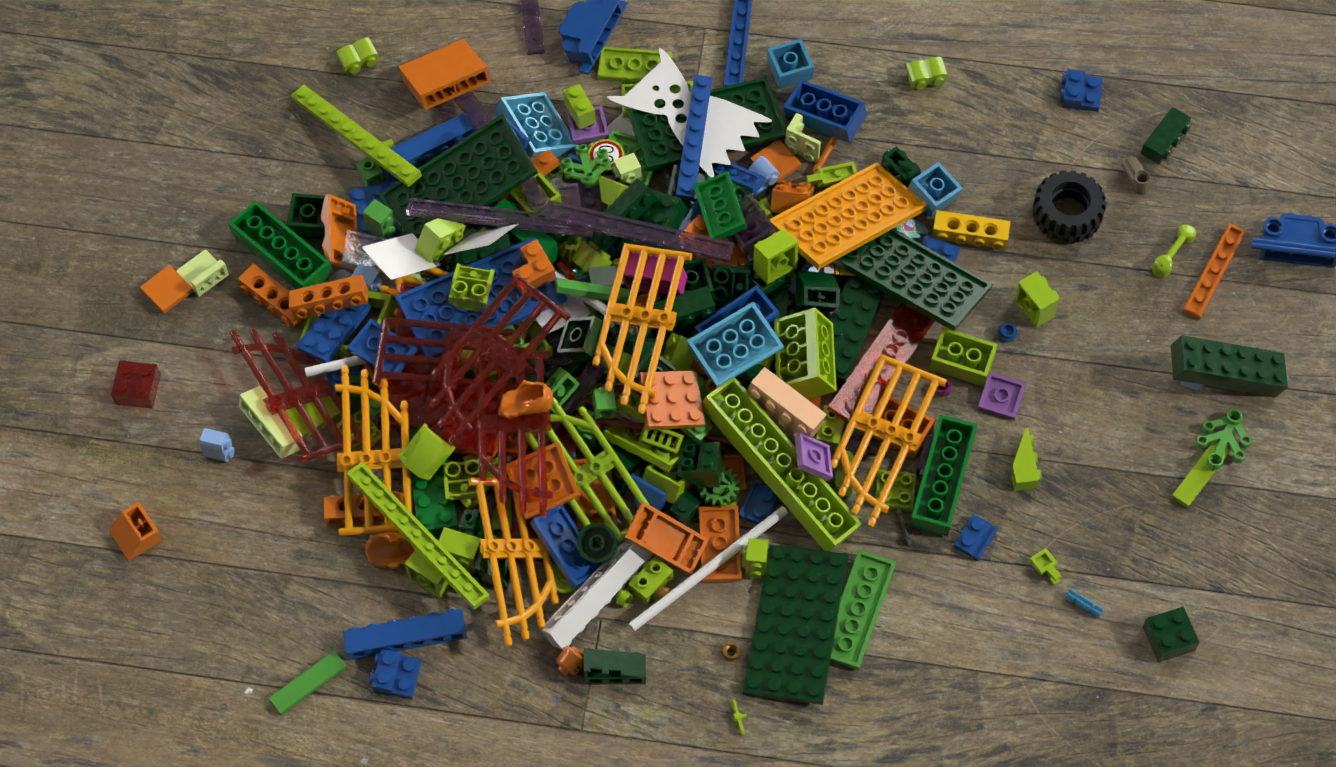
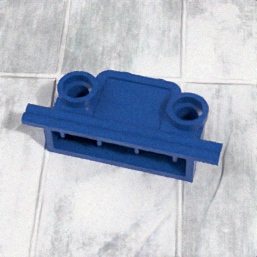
(588, 29)
(1297, 240)

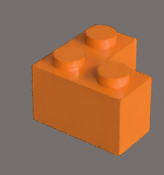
(537, 266)

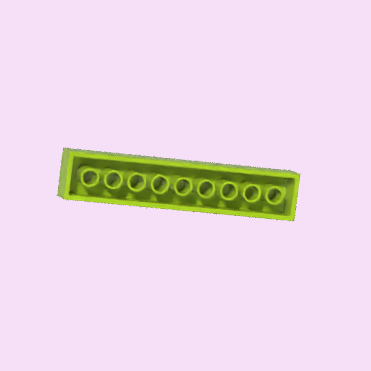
(776, 463)

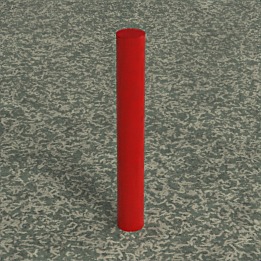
(567, 273)

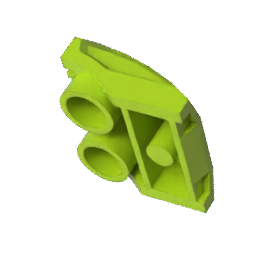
(470, 288)
(425, 453)
(456, 479)

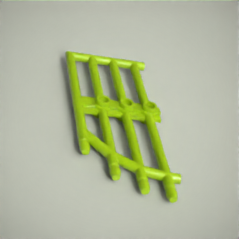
(592, 469)

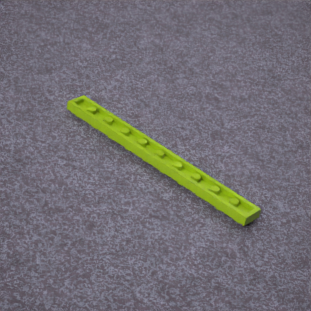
(356, 135)
(418, 536)

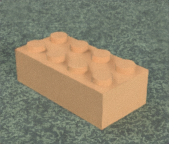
(785, 405)

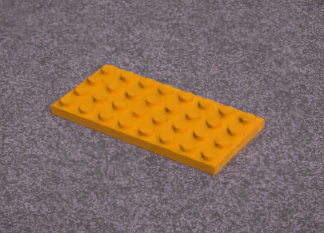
(849, 215)

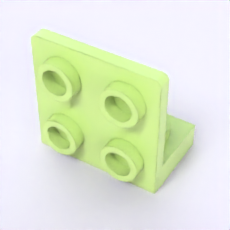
(800, 143)
(203, 272)

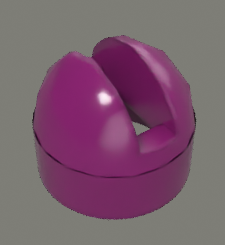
(945, 390)

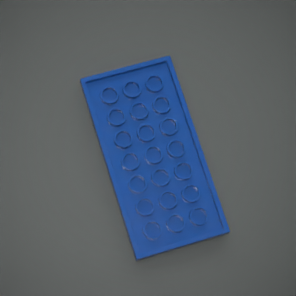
(432, 303)

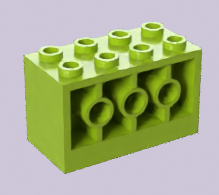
(807, 354)

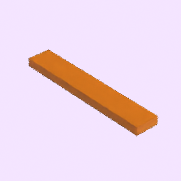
(1214, 271)

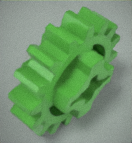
(724, 492)

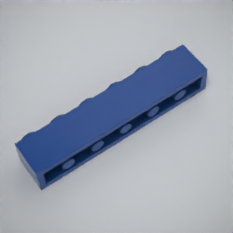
(432, 142)
(405, 634)

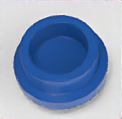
(1007, 332)

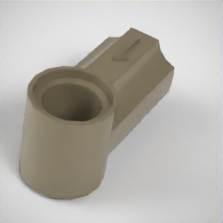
(1136, 175)

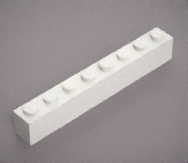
(594, 594)

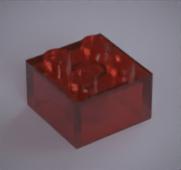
(136, 384)

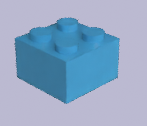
(790, 63)
(935, 188)

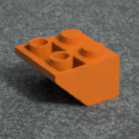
(787, 195)
(134, 531)

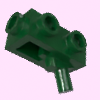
(905, 168)
(474, 525)

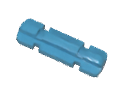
(1084, 603)

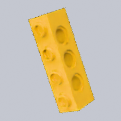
(980, 225)

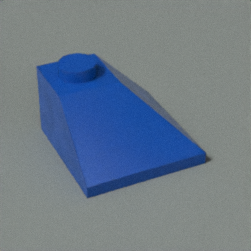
(653, 495)

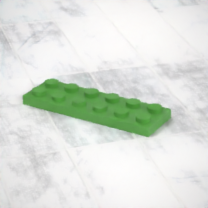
(860, 607)

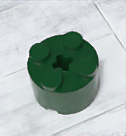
(586, 541)

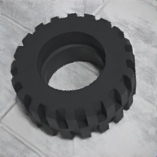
(1072, 186)

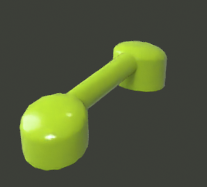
(1163, 263)

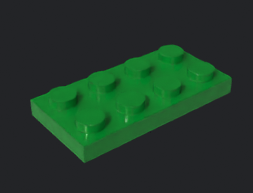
(720, 206)

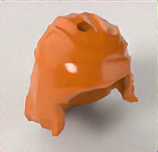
(526, 400)
(386, 551)

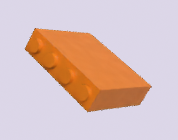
(444, 74)

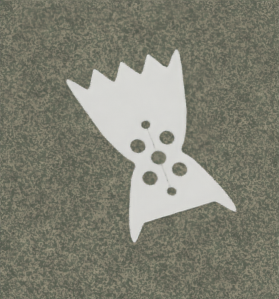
(724, 119)

